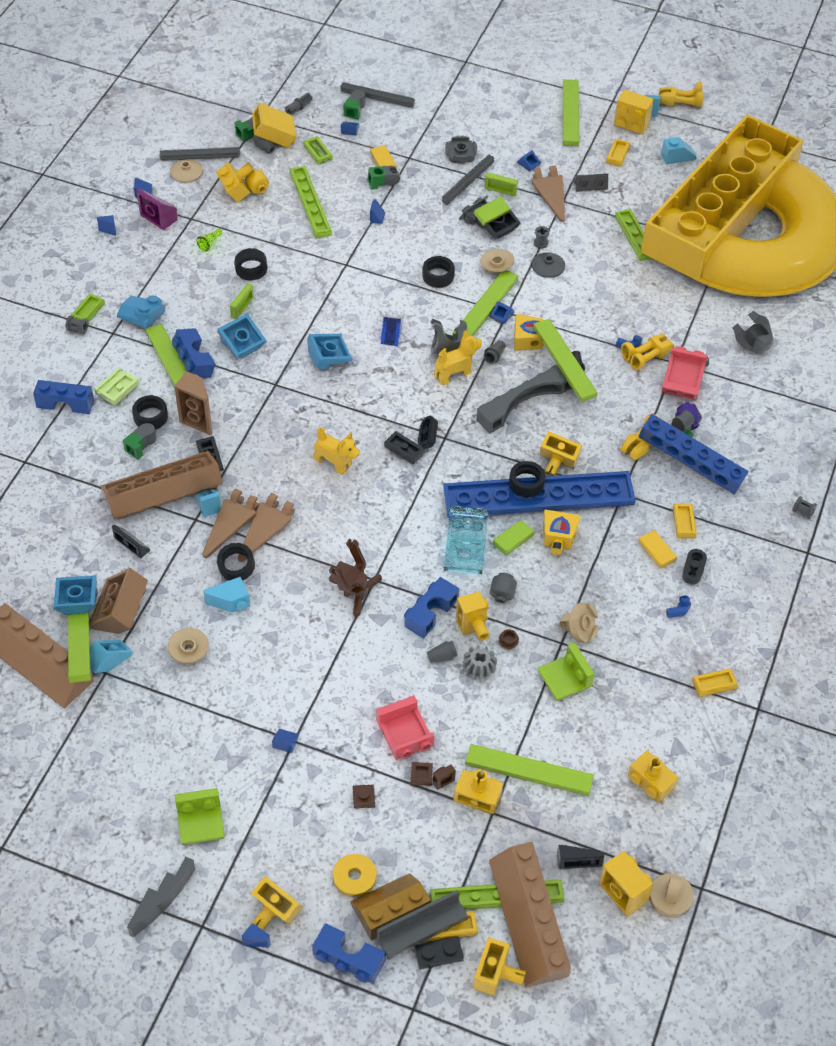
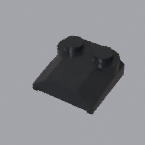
(501, 225)

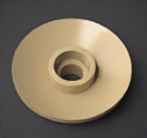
(186, 171)
(497, 260)
(185, 639)

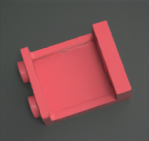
(684, 373)
(404, 728)

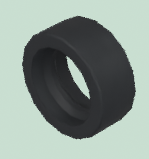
(250, 254)
(438, 280)
(150, 401)
(527, 467)
(235, 548)

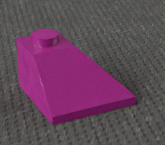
(156, 209)

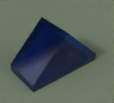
(391, 330)

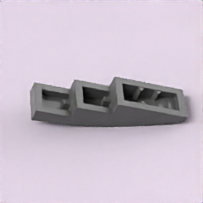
(156, 902)

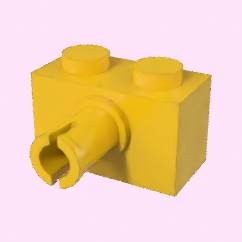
(234, 180)
(560, 451)
(472, 615)
(652, 776)
(478, 791)
(275, 903)
(494, 968)

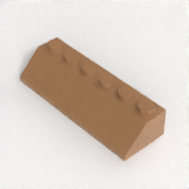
(161, 484)
(37, 657)
(529, 915)

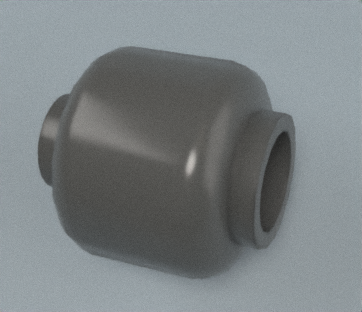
(503, 587)

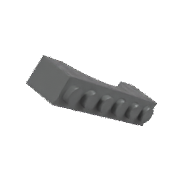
(494, 413)

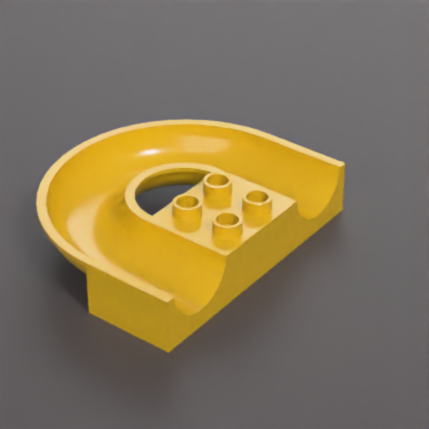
(706, 214)

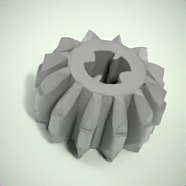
(479, 662)

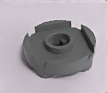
(455, 154)

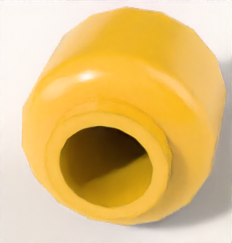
(257, 181)

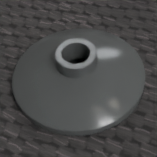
(548, 265)

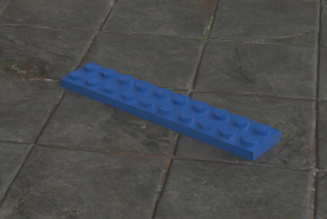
(559, 493)

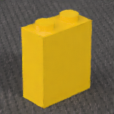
(273, 125)

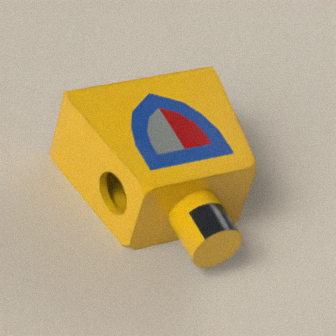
(525, 336)
(559, 530)

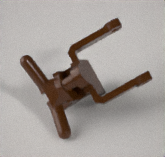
(352, 578)

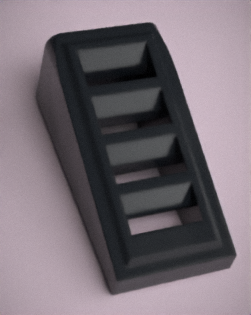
(207, 442)
(576, 857)

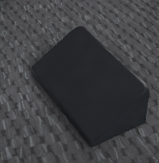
(130, 541)

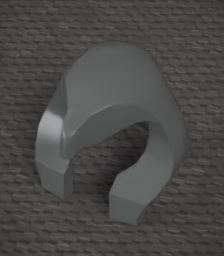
(758, 336)
(443, 340)

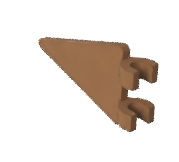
(551, 190)
(230, 520)
(267, 523)

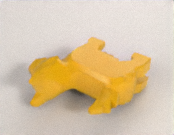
(457, 360)
(335, 451)

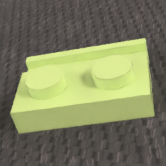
(116, 386)

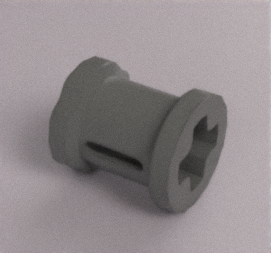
(541, 237)
(71, 321)
(804, 507)

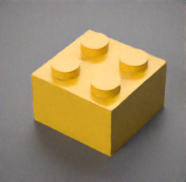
(633, 111)
(626, 883)

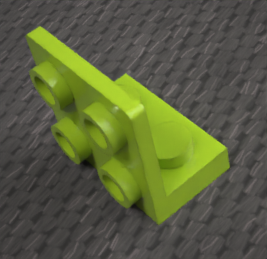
(567, 674)
(199, 816)

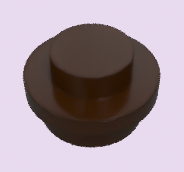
(508, 639)

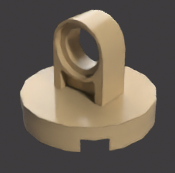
(581, 622)
(671, 895)

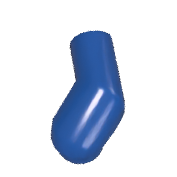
(636, 341)
(681, 609)

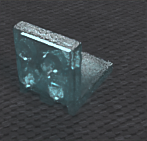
(466, 538)

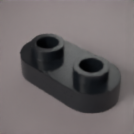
(428, 432)
(693, 567)

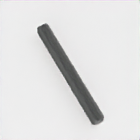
(379, 95)
(199, 153)
(467, 179)

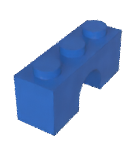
(187, 344)
(78, 397)
(439, 595)
(364, 964)

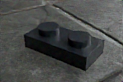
(404, 447)
(439, 953)

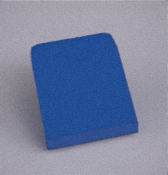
(349, 128)
(529, 161)
(143, 185)
(376, 212)
(107, 224)
(501, 312)
(285, 740)
(255, 937)

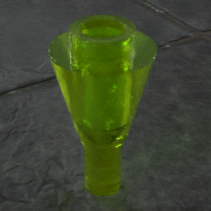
(206, 241)

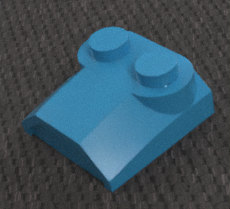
(141, 310)
(241, 336)
(327, 349)
(75, 594)

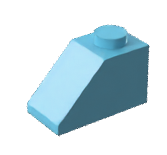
(676, 150)
(228, 595)
(108, 654)

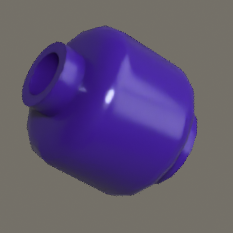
(695, 412)

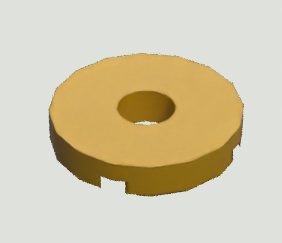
(349, 864)

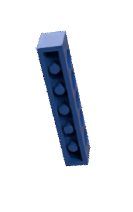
(693, 454)

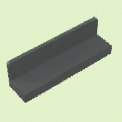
(421, 924)

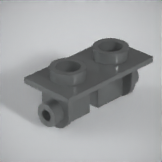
(591, 182)
(468, 211)

